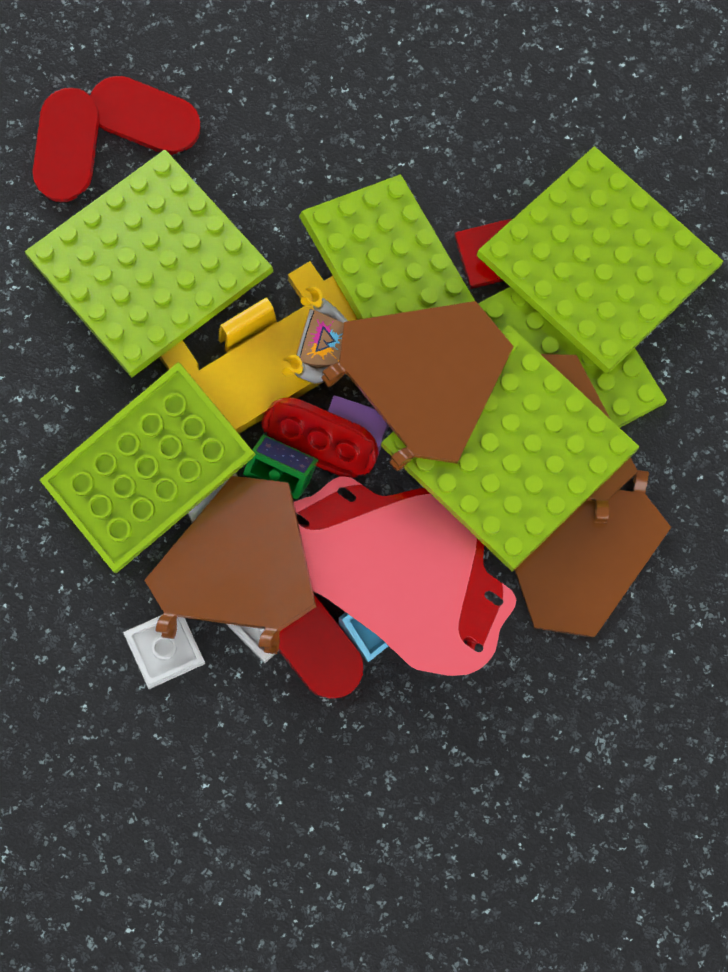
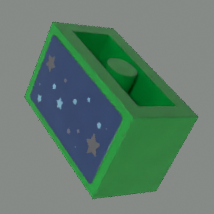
(281, 463)

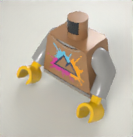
(319, 341)

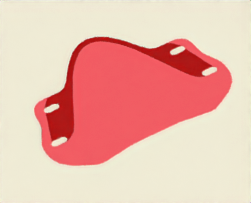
(404, 574)

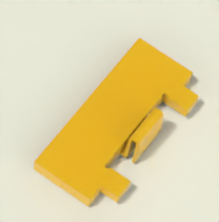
(251, 370)

